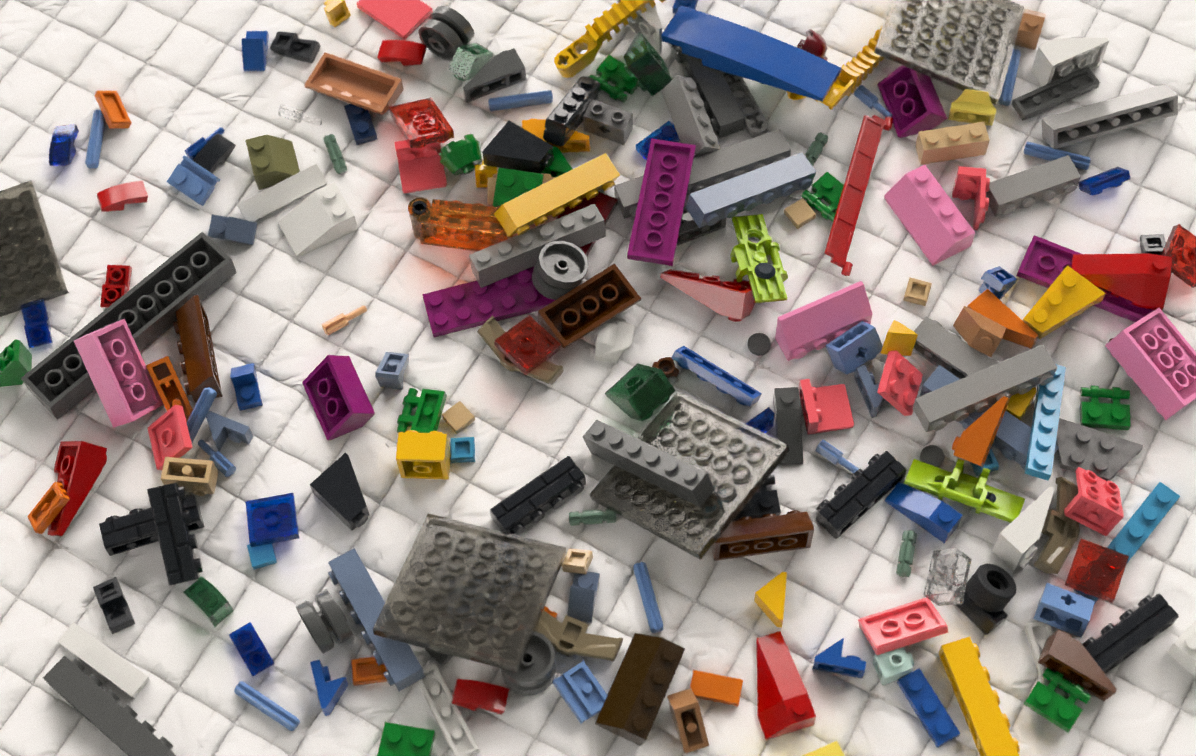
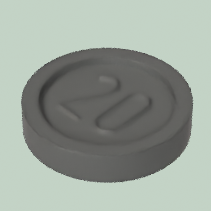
(759, 344)
(932, 455)

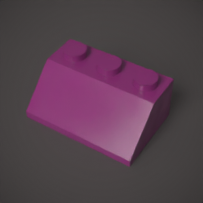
(911, 101)
(338, 396)

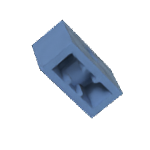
(854, 347)
(1064, 610)

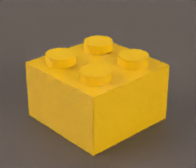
(423, 455)

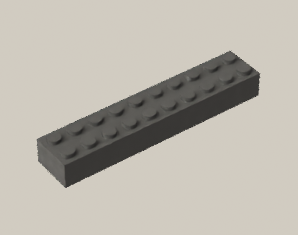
(148, 310)

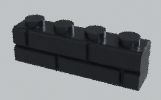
(570, 111)
(860, 494)
(538, 497)
(139, 528)
(174, 534)
(1131, 632)

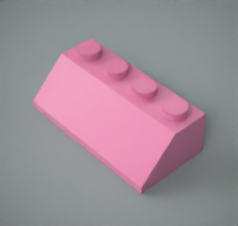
(929, 215)
(822, 321)
(118, 373)

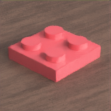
(900, 383)
(169, 436)

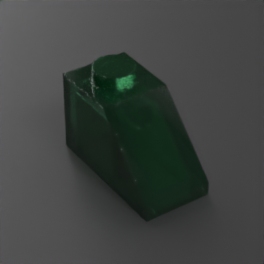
(469, 61)
(208, 601)

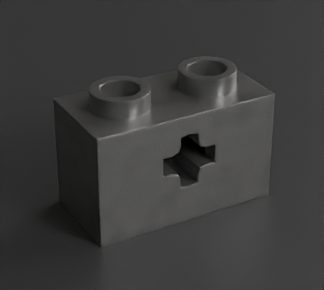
(608, 122)

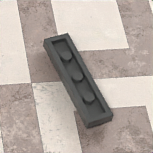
(1055, 93)

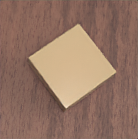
(800, 213)
(917, 291)
(458, 417)
(577, 561)

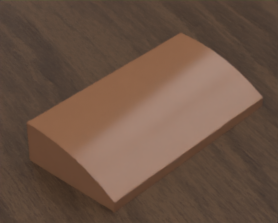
(355, 83)

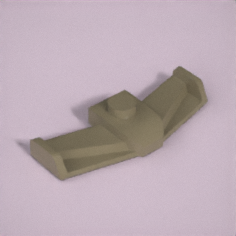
(545, 372)
(1060, 529)
(571, 638)

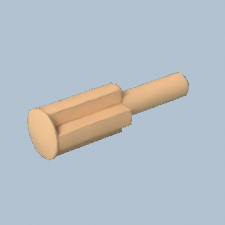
(341, 320)

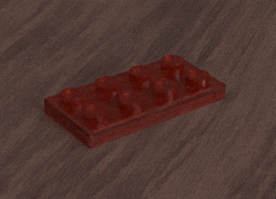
(421, 123)

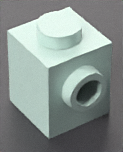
(893, 665)

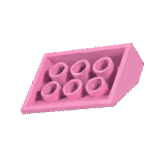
(1158, 362)

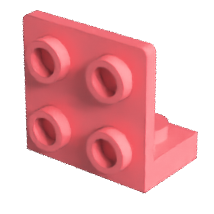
(420, 167)
(973, 184)
(825, 407)
(1096, 504)

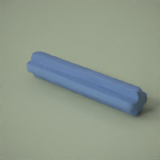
(1008, 87)
(520, 100)
(95, 140)
(1051, 154)
(200, 411)
(648, 597)
(266, 706)

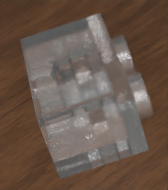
(947, 577)

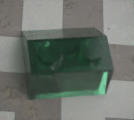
(646, 65)
(641, 391)

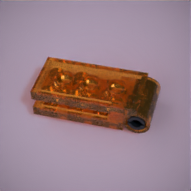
(455, 224)

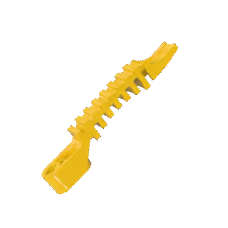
(597, 34)
(854, 72)

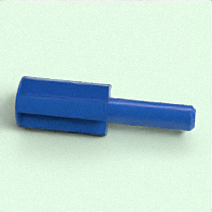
(194, 149)

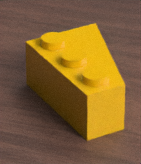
(1062, 301)

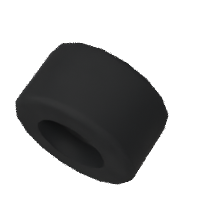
(991, 588)

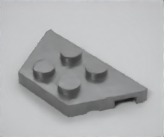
(1093, 450)

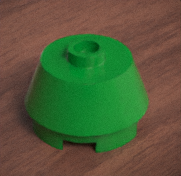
(461, 155)

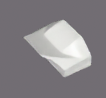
(613, 340)

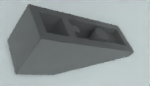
(499, 73)
(788, 423)

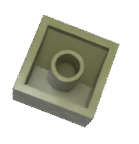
(271, 160)

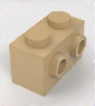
(193, 474)

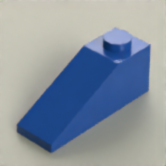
(925, 511)

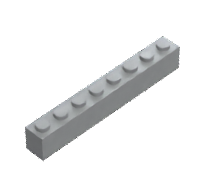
(715, 167)

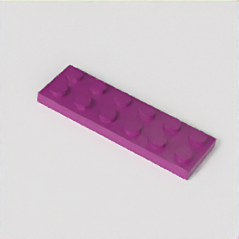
(661, 202)
(1047, 260)
(471, 306)

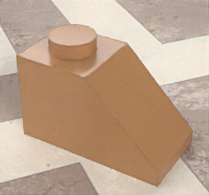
(1030, 29)
(979, 331)
(688, 720)

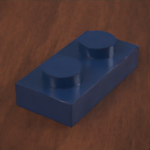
(360, 124)

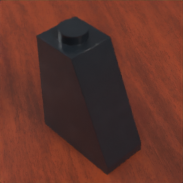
(518, 150)
(341, 493)

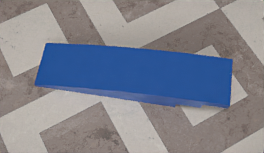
(750, 54)

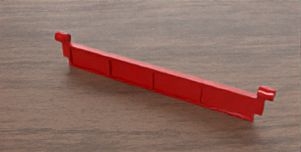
(854, 190)

